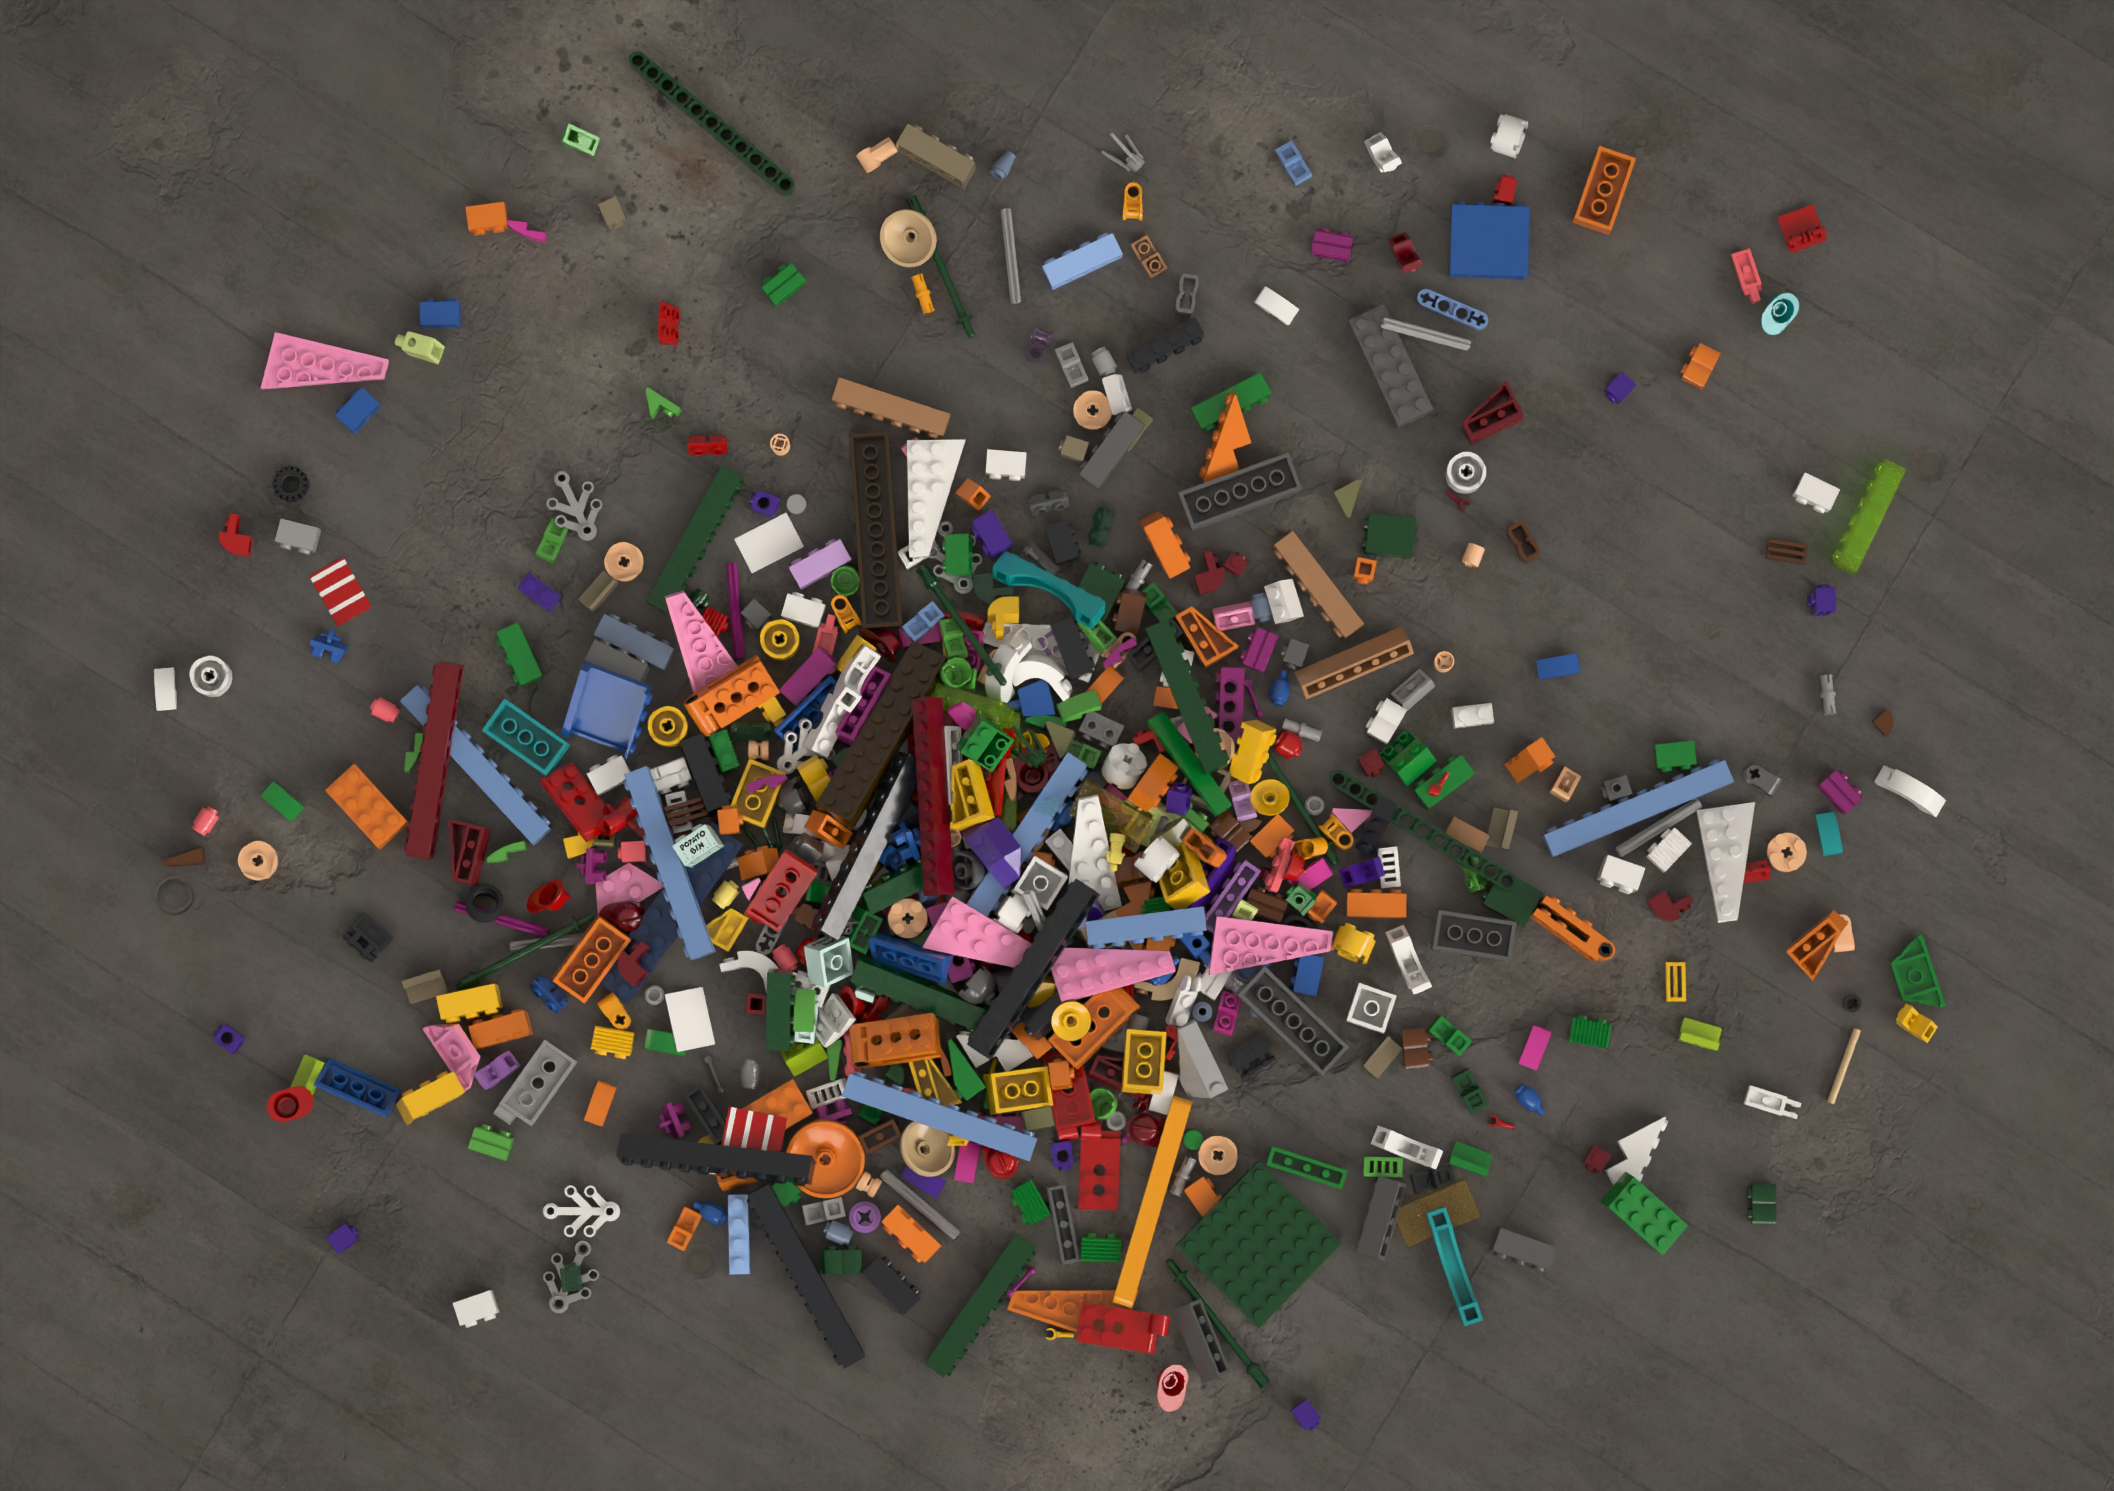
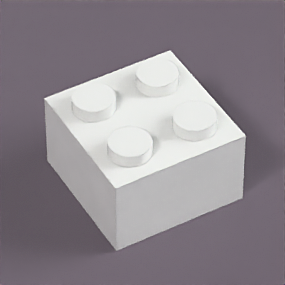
(1620, 874)
(1043, 879)
(1371, 1008)

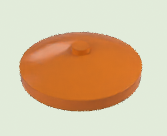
(836, 1153)

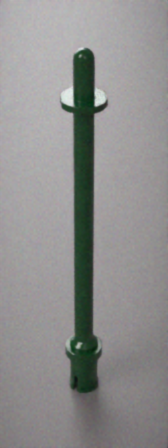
(964, 319)
(932, 582)
(1300, 807)
(475, 977)
(1251, 1367)

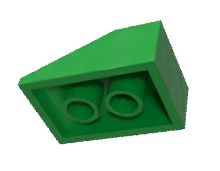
(965, 1078)

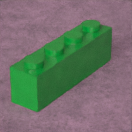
(1247, 392)
(1306, 1167)

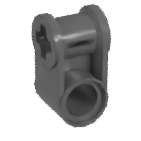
(1764, 782)

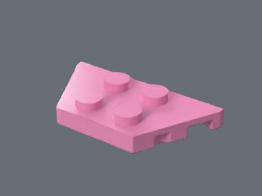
(625, 885)
(455, 1051)

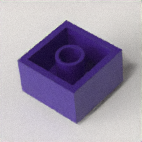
(991, 534)

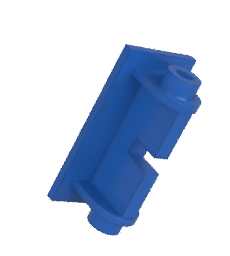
(541, 989)

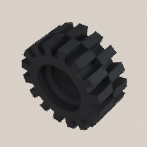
(294, 495)

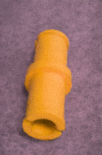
(922, 293)

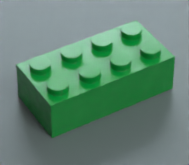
(1644, 1213)

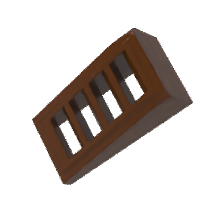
(192, 857)

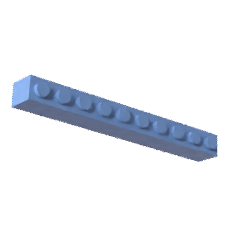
(484, 773)
(1638, 808)
(1031, 829)
(671, 868)
(940, 1117)

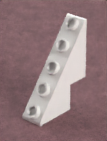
(1009, 1054)
(1636, 1150)

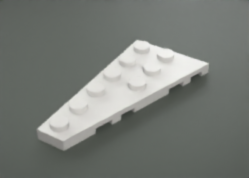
(930, 477)
(1032, 634)
(1725, 844)
(1089, 853)

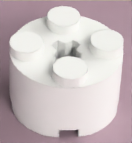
(1509, 135)
(1457, 480)
(209, 665)
(1124, 765)
(1157, 859)
(1012, 912)

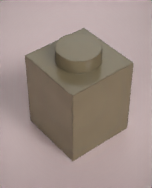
(612, 213)
(1073, 449)

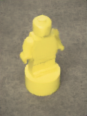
(1115, 856)

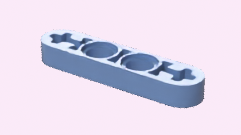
(1453, 307)

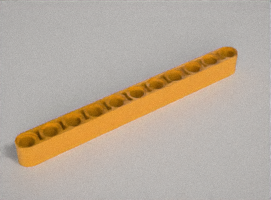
(1152, 1201)

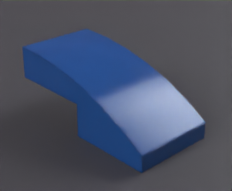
(1558, 666)

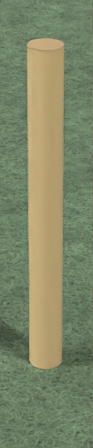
(1843, 1066)

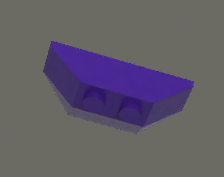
(996, 849)
(1216, 876)

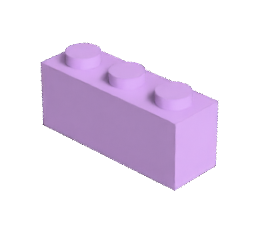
(819, 563)

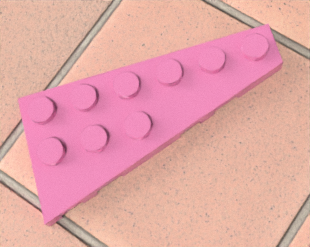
(975, 936)

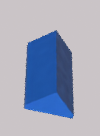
(807, 709)
(910, 957)
(358, 1088)

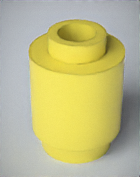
(725, 894)

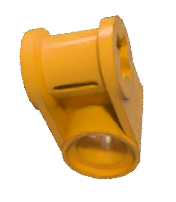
(1133, 205)
(846, 614)
(1336, 832)
(1310, 847)
(613, 1009)

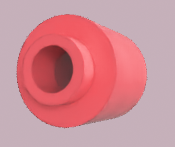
(385, 710)
(205, 820)
(785, 958)

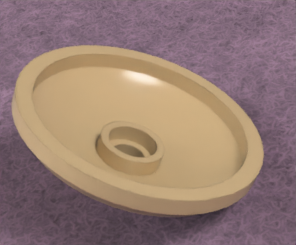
(899, 244)
(936, 1154)

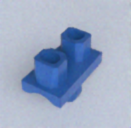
(328, 642)
(910, 839)
(891, 858)

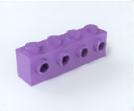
(1232, 894)

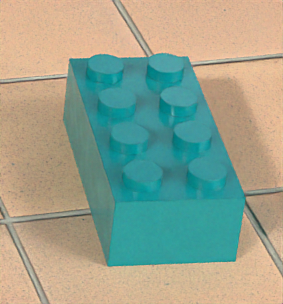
(526, 737)

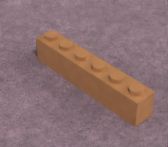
(890, 408)
(1318, 585)
(1353, 662)

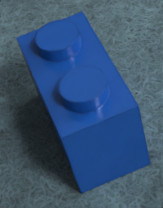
(440, 314)
(357, 410)
(1307, 975)

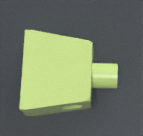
(420, 346)

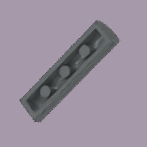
(1063, 1224)

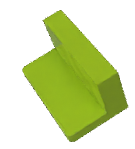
(1700, 1034)
(804, 1056)
(308, 1073)

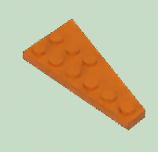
(1063, 1306)

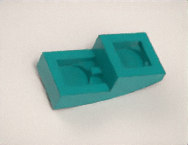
(1828, 833)

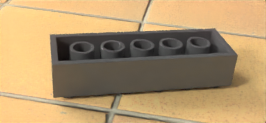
(1390, 367)
(1239, 492)
(1291, 1020)

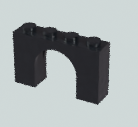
(1035, 1019)

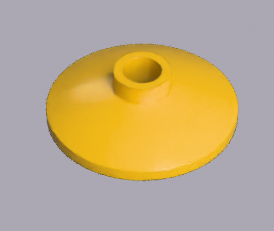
(1270, 790)
(1076, 1029)

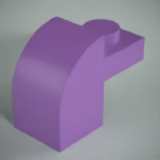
(497, 1070)

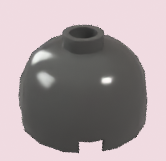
(795, 797)
(967, 870)
(979, 987)

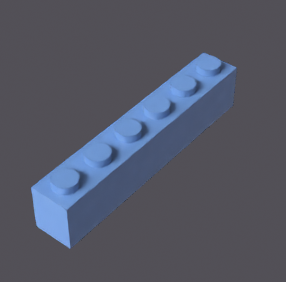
(1146, 926)

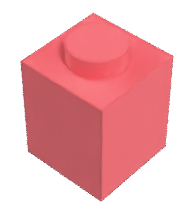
(632, 852)

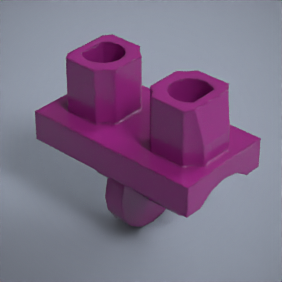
(588, 865)
(841, 1108)
(670, 1121)

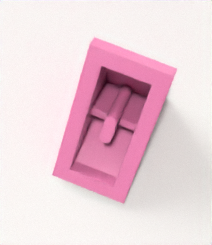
(1351, 817)

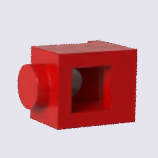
(1505, 190)

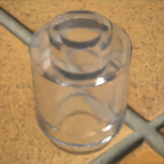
(750, 1074)

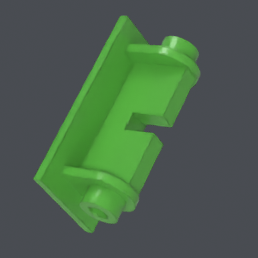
(1472, 880)

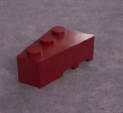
(1493, 416)
(467, 851)
(1109, 1073)

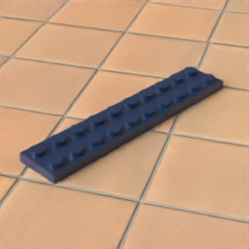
(657, 924)

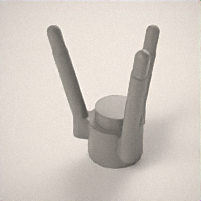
(1134, 161)

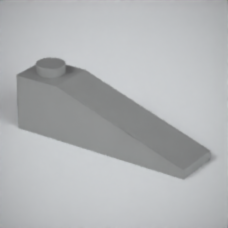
(1198, 1068)

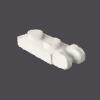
(1183, 1001)
(1769, 1101)

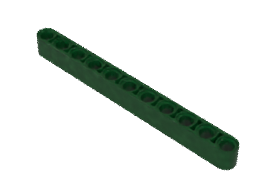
(706, 115)
(1433, 832)

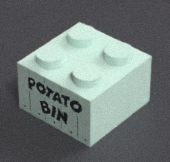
(697, 845)
(828, 960)

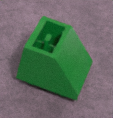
(984, 743)
(1407, 757)
(868, 926)

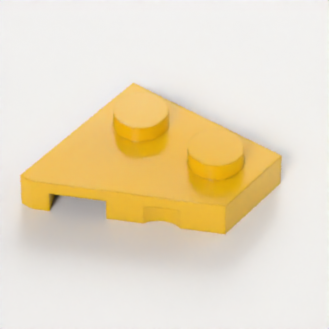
(726, 928)

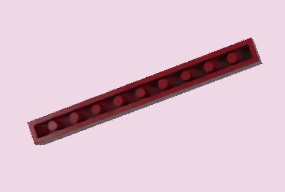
(434, 760)
(933, 796)

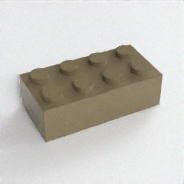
(936, 156)

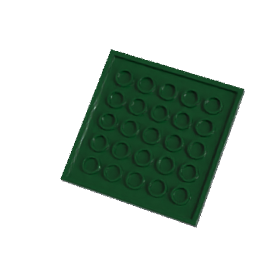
(1258, 1244)

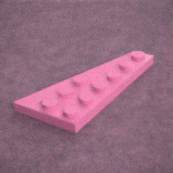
(308, 363)
(700, 648)
(1254, 943)
(1094, 971)

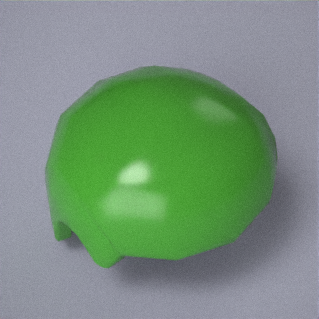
(845, 580)
(956, 672)
(1103, 1103)

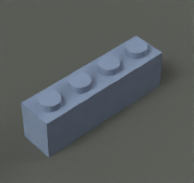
(635, 642)

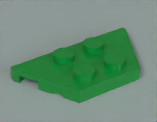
(1916, 975)

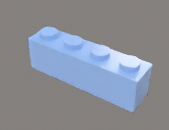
(1082, 261)
(739, 1234)

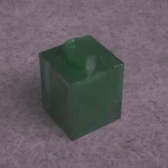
(571, 1277)

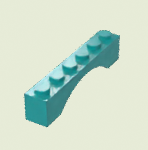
(1018, 572)
(1453, 1266)

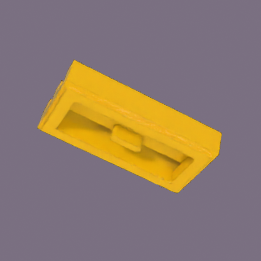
(1675, 998)

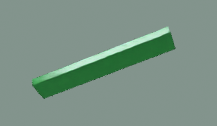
(1189, 763)

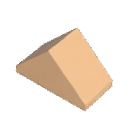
(1565, 784)

